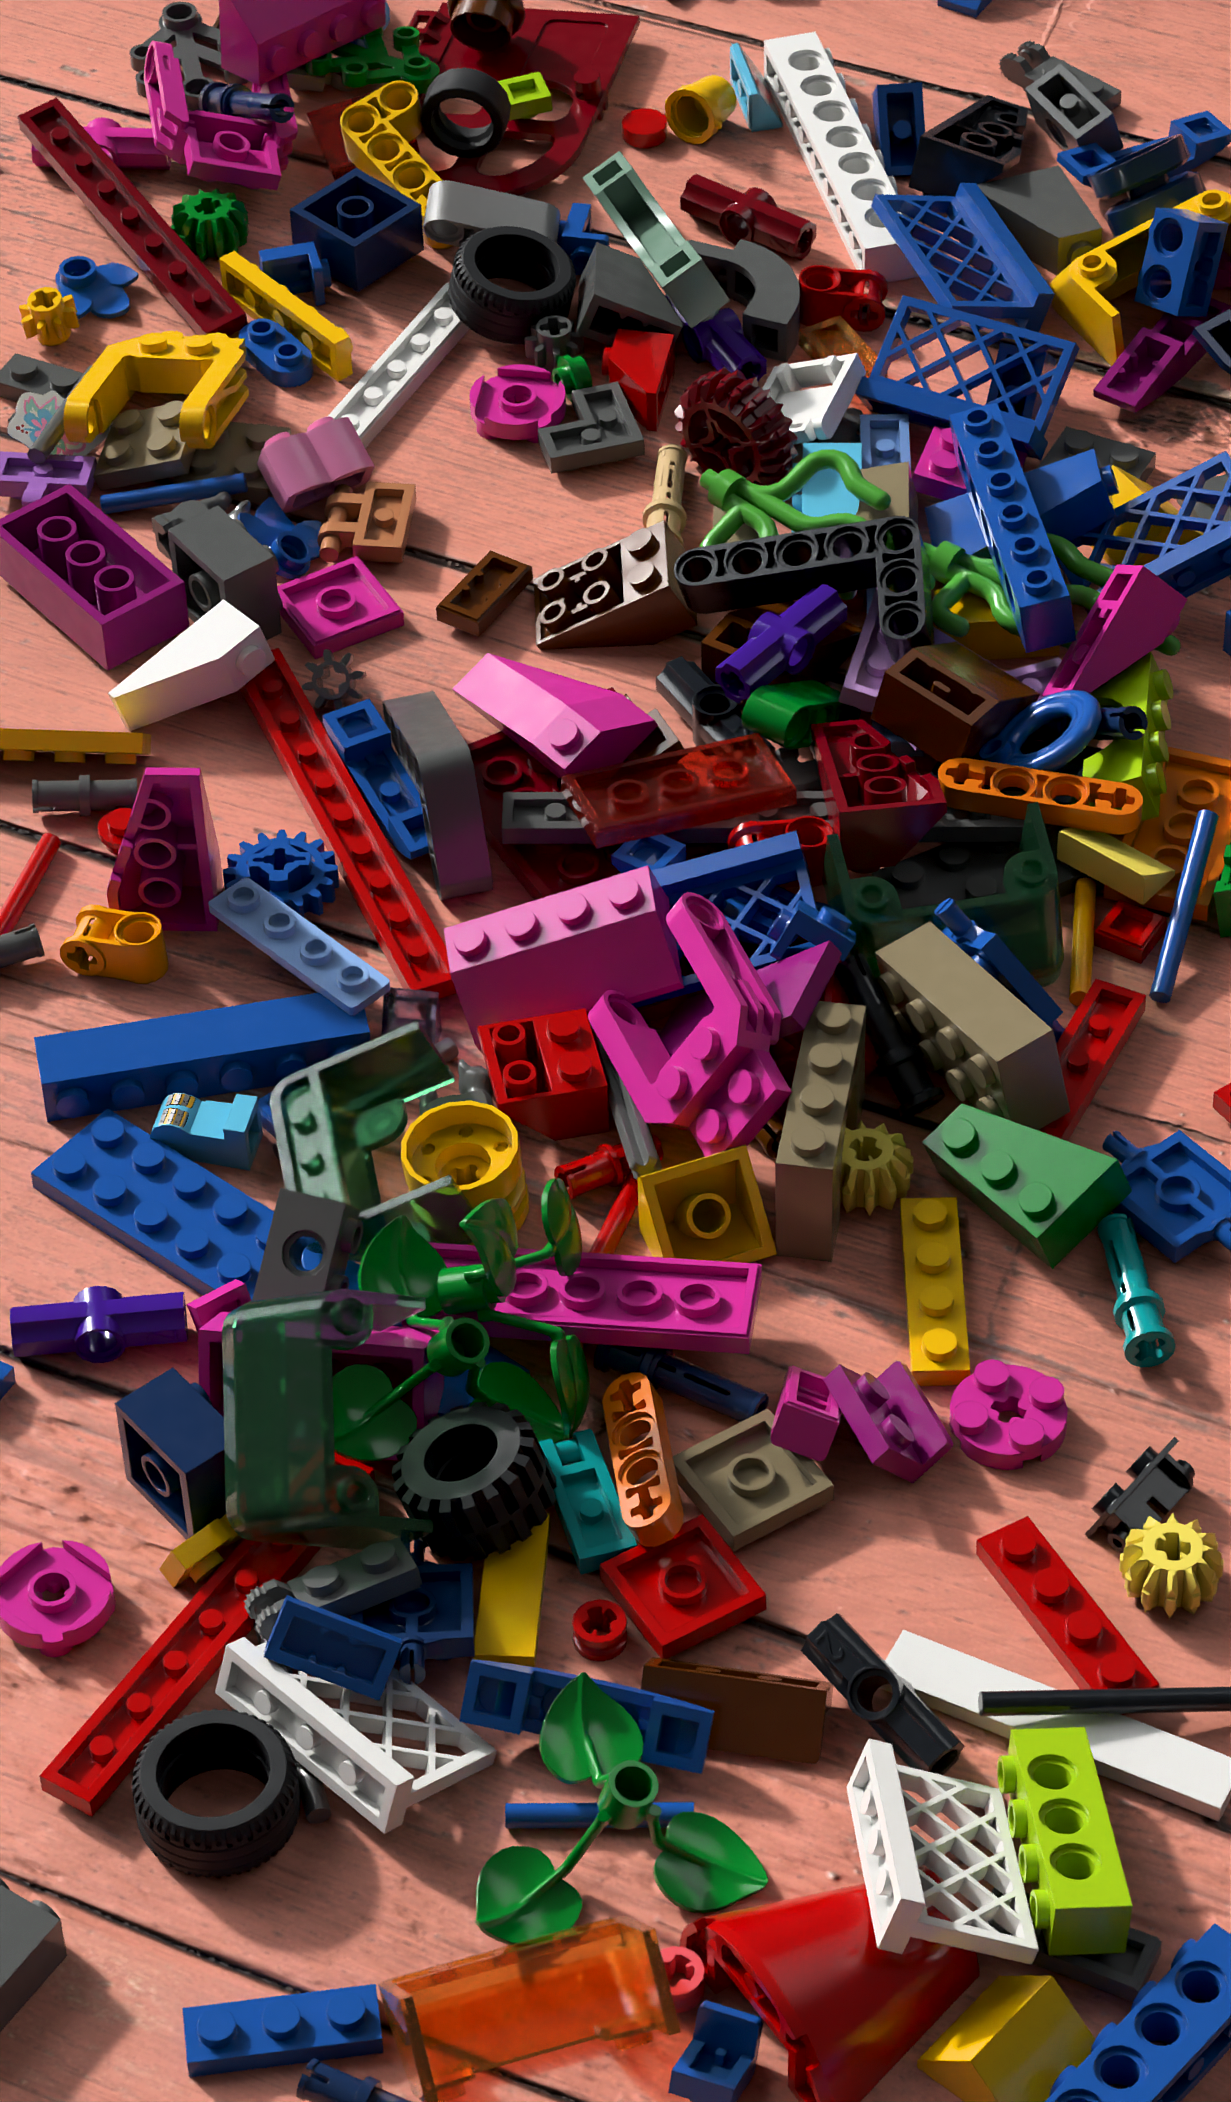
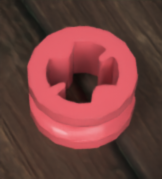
(690, 1990)

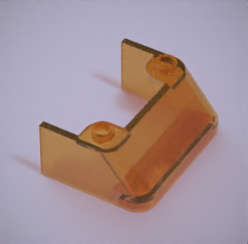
(528, 2001)

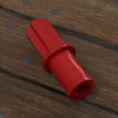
(598, 1169)

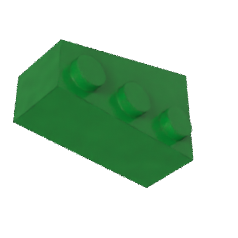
(1027, 1180)

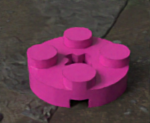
(500, 417)
(1015, 1389)
(61, 1623)

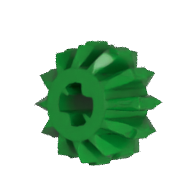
(211, 223)

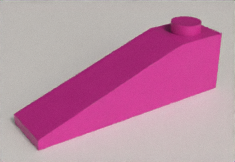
(555, 717)
(169, 853)

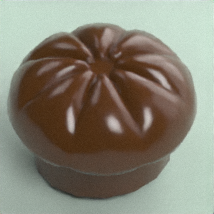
(485, 23)

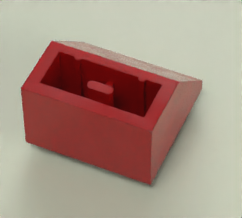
(548, 1073)

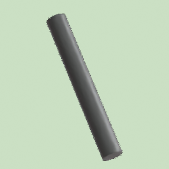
(51, 433)

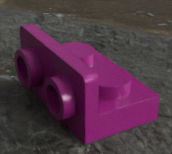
(891, 1419)

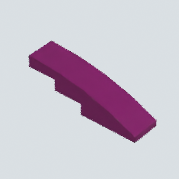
(1155, 360)

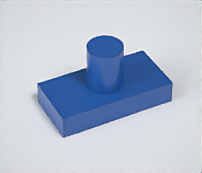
(332, 1648)

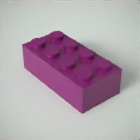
(91, 577)

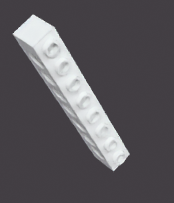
(835, 149)

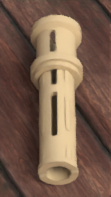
(671, 471)

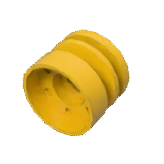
(474, 1147)

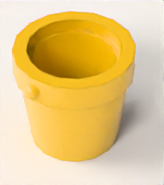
(700, 108)

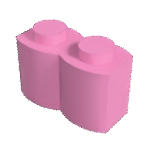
(311, 464)

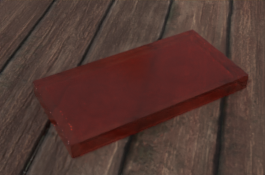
(678, 790)

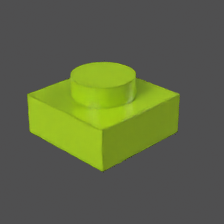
(527, 96)

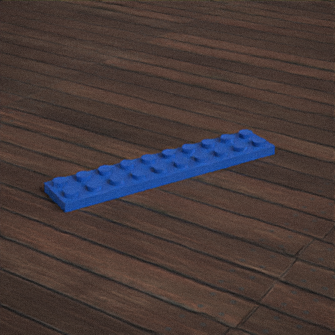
(178, 1214)

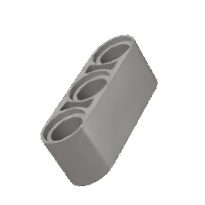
(461, 210)

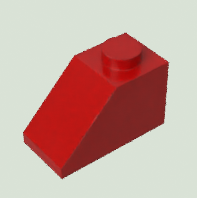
(644, 369)

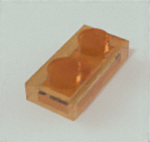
(837, 339)

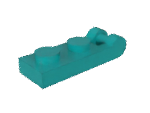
(587, 1501)

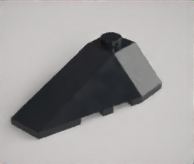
(969, 147)

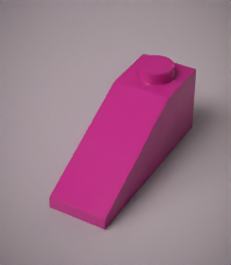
(1123, 626)

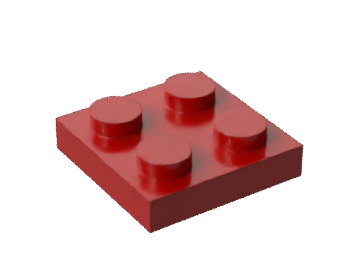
(683, 1588)

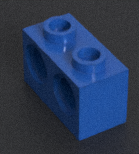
(1181, 262)

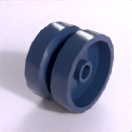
(1146, 183)

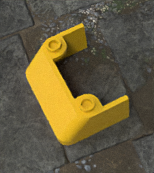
(1112, 270)

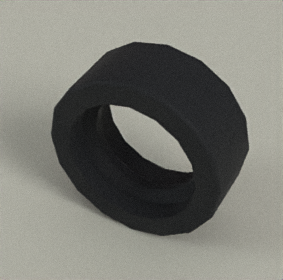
(469, 85)

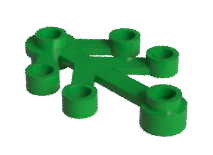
(358, 59)

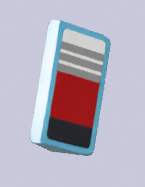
(752, 92)

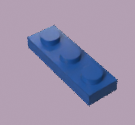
(282, 2030)

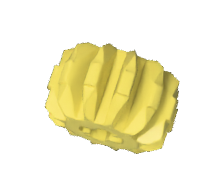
(874, 1168)
(1171, 1565)

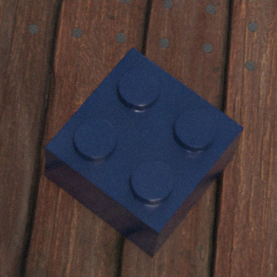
(359, 228)
(175, 1450)

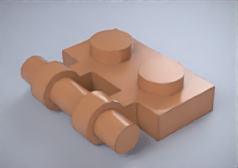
(382, 524)

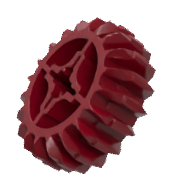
(736, 427)

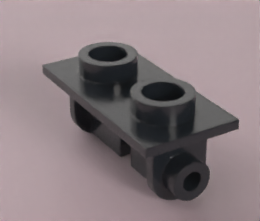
(1156, 1480)

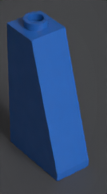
(1068, 494)

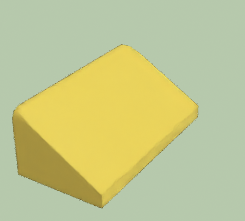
(1113, 863)

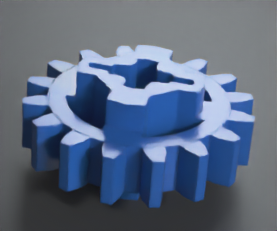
(288, 869)

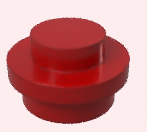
(112, 828)

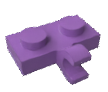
(32, 481)

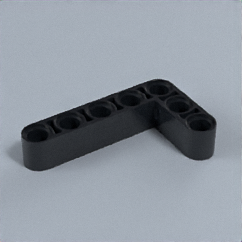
(840, 556)

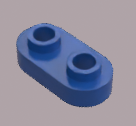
(277, 353)

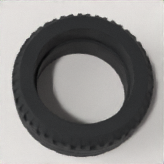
(517, 256)
(225, 1842)

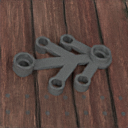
(182, 23)

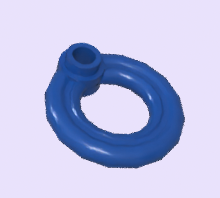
(1072, 704)

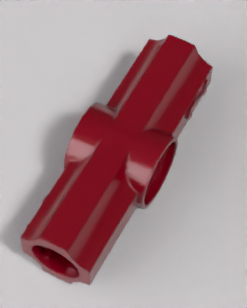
(748, 216)

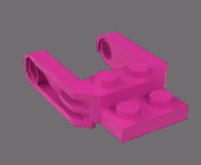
(214, 143)
(722, 1074)

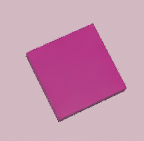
(338, 607)

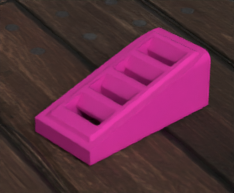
(805, 1415)

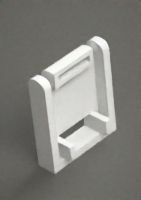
(815, 410)

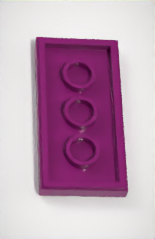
(792, 983)

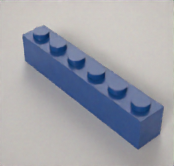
(191, 1054)

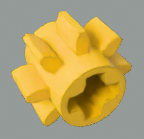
(49, 316)

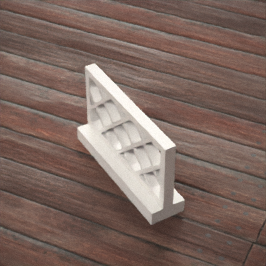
(329, 1738)
(893, 1852)

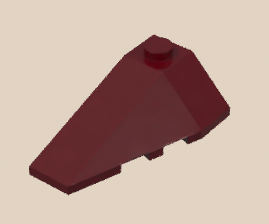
(873, 795)

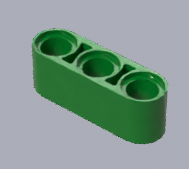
(788, 709)

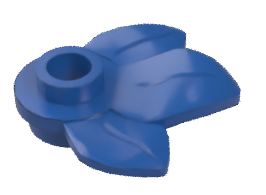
(96, 287)
(291, 544)

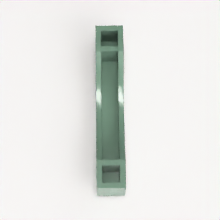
(656, 240)

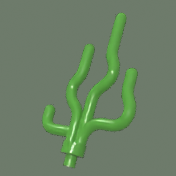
(756, 504)
(978, 576)

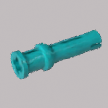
(1137, 1307)

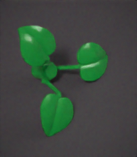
(485, 1284)
(368, 1412)
(595, 1738)

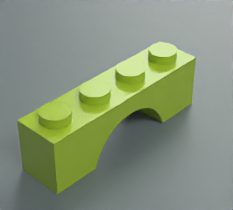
(1138, 760)

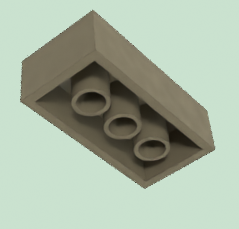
(972, 1029)

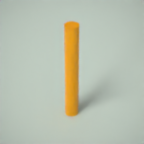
(1082, 939)

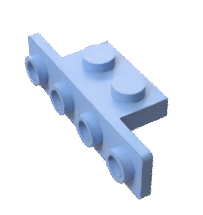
(299, 946)

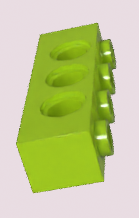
(1065, 1841)

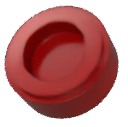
(644, 128)

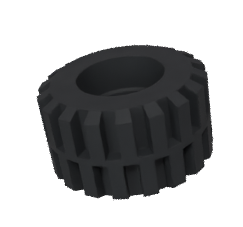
(476, 1479)

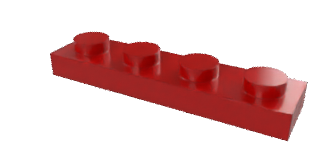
(1092, 1046)
(1061, 1609)

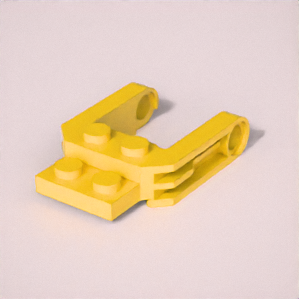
(163, 363)

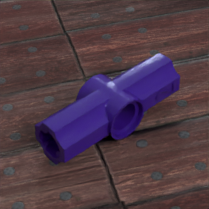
(722, 344)
(781, 643)
(99, 1324)

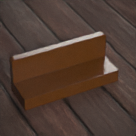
(752, 1709)

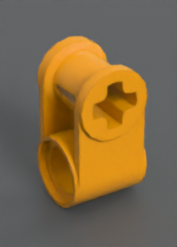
(121, 944)

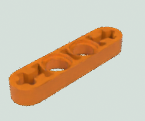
(1041, 788)
(637, 1460)

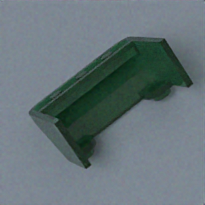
(1023, 917)
(352, 1105)
(282, 1421)

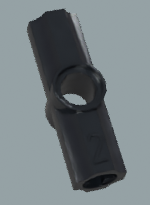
(701, 703)
(857, 1674)

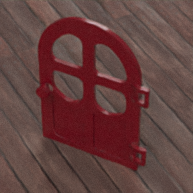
(572, 53)

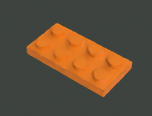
(1192, 785)

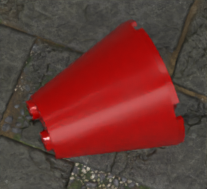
(828, 1988)

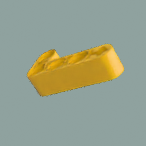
(377, 142)

